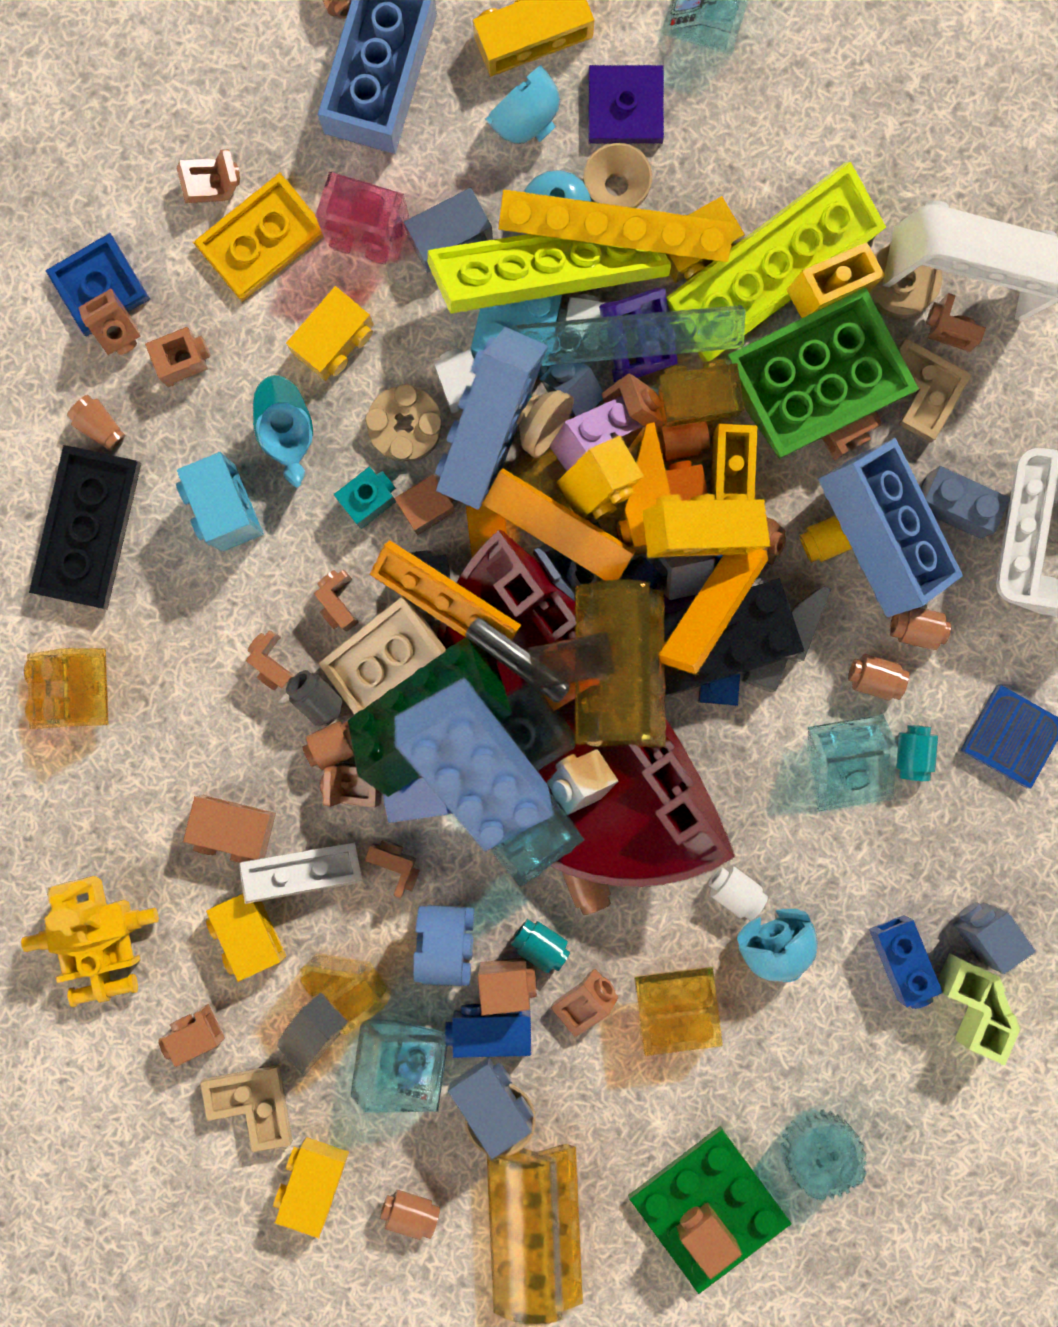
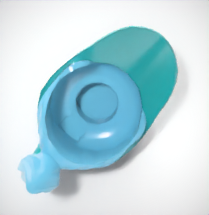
(282, 425)

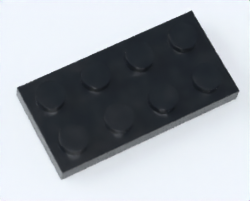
(85, 527)
(755, 637)

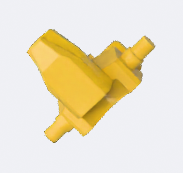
(90, 938)

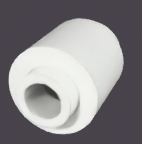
(737, 892)

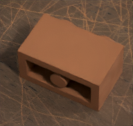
(228, 828)
(506, 986)

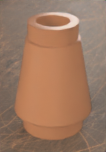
(94, 421)

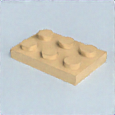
(382, 655)

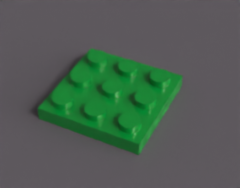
(715, 1175)

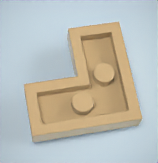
(939, 390)
(258, 1096)

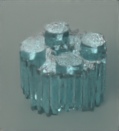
(838, 1168)

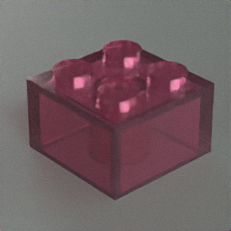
(362, 218)

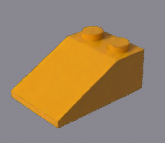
(646, 491)

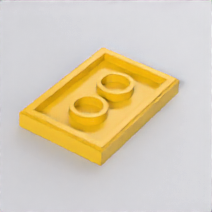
(260, 237)

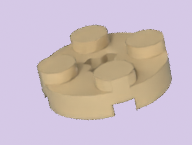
(910, 300)
(402, 445)

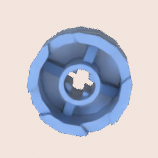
(443, 945)

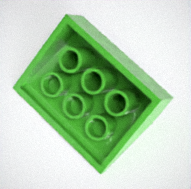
(821, 373)

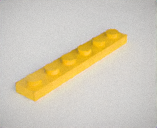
(616, 225)

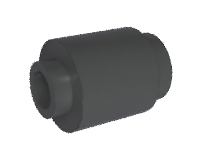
(314, 698)

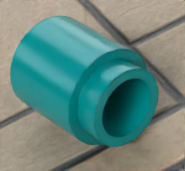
(917, 753)
(541, 946)

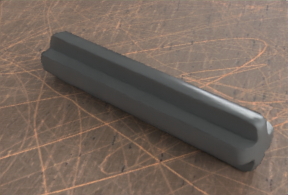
(509, 655)

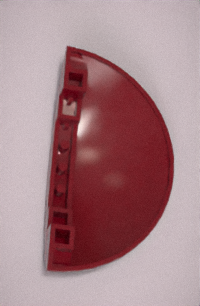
(658, 816)

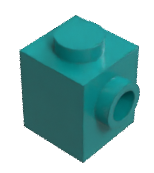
(366, 496)

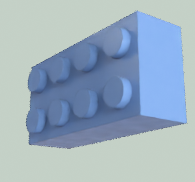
(376, 71)
(489, 415)
(891, 528)
(473, 765)

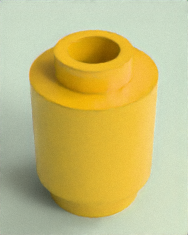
(824, 540)

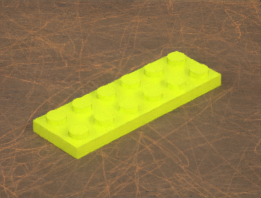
(761, 267)
(535, 268)

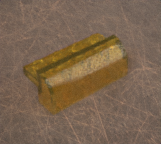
(632, 702)
(535, 1234)

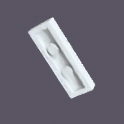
(299, 872)

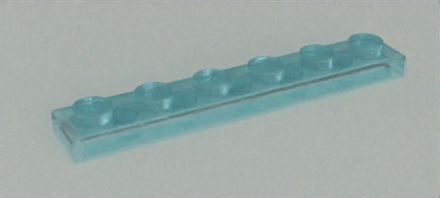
(639, 335)

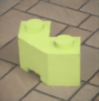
(988, 1023)

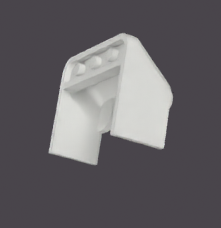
(977, 250)
(1026, 534)

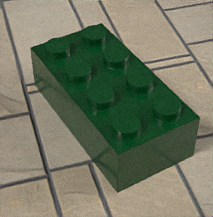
(373, 728)

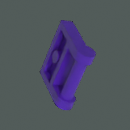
(642, 303)

